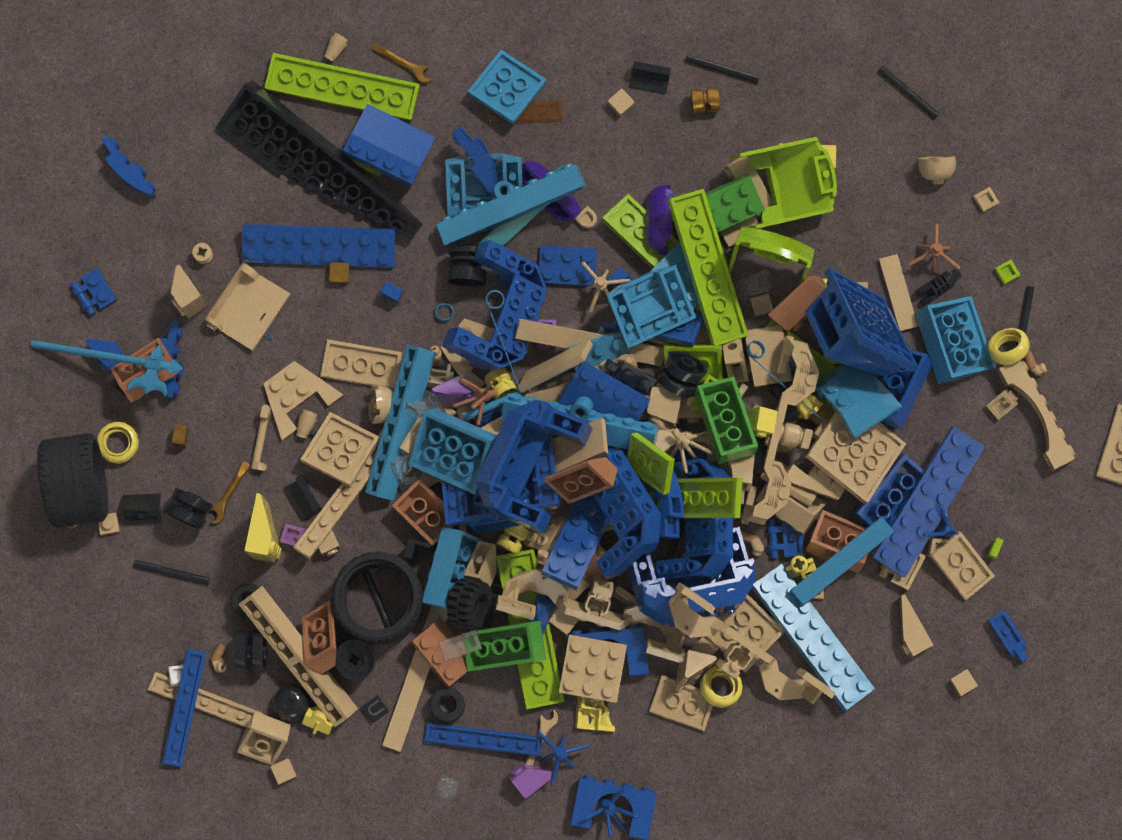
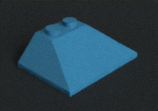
(466, 191)
(650, 305)
(857, 398)

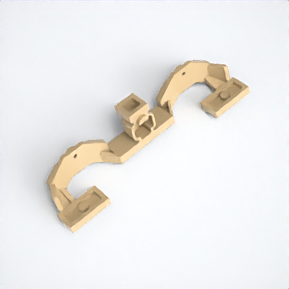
(788, 434)
(593, 610)
(739, 654)

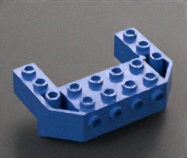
(522, 301)
(515, 456)
(630, 515)
(706, 539)
(723, 593)

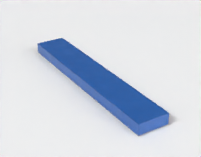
(183, 707)
(483, 739)

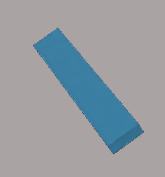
(842, 560)

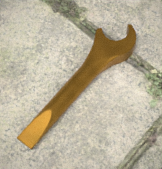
(416, 70)
(221, 505)

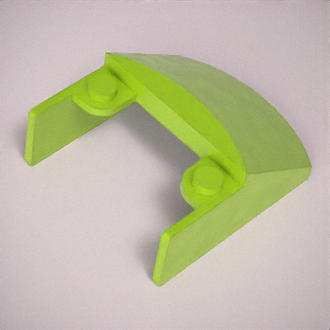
(798, 179)
(774, 247)

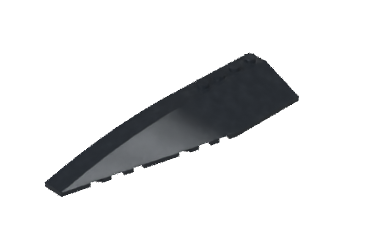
(305, 157)

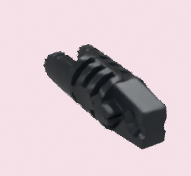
(938, 285)

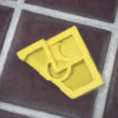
(597, 711)

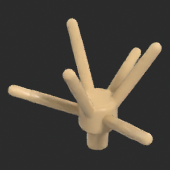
(600, 284)
(683, 441)

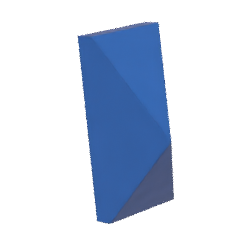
(543, 611)

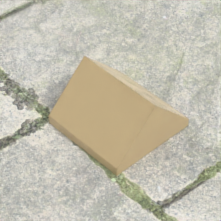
(693, 667)

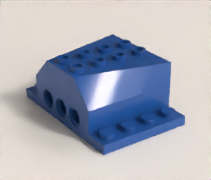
(858, 328)
(468, 508)

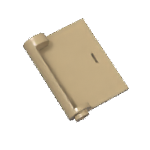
(243, 306)

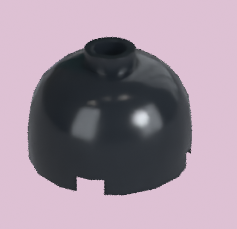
(291, 703)

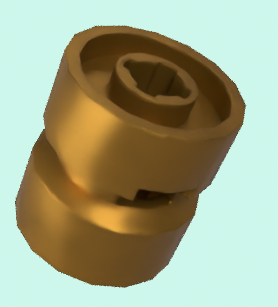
(705, 100)

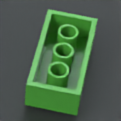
(734, 202)
(726, 420)
(508, 646)

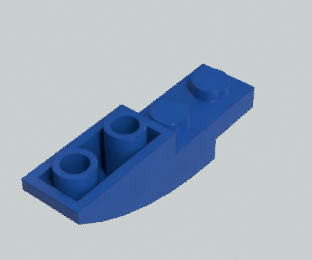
(484, 166)
(129, 174)
(170, 344)
(671, 509)

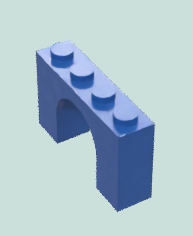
(632, 637)
(641, 802)

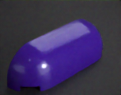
(562, 209)
(658, 219)

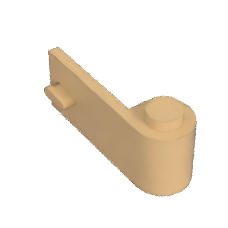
(741, 167)

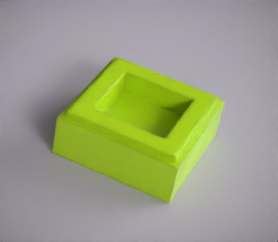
(1007, 272)
(995, 548)

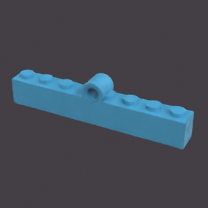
(512, 205)
(409, 388)
(617, 428)

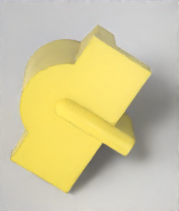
(812, 402)
(800, 566)
(317, 720)

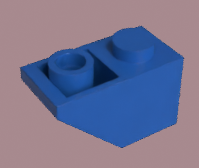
(105, 346)

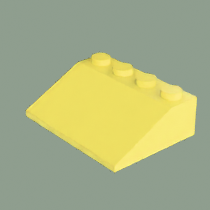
(262, 537)

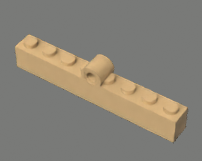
(289, 646)

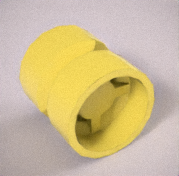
(501, 382)
(518, 532)

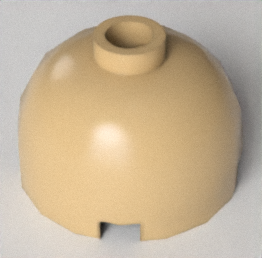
(937, 168)
(379, 404)

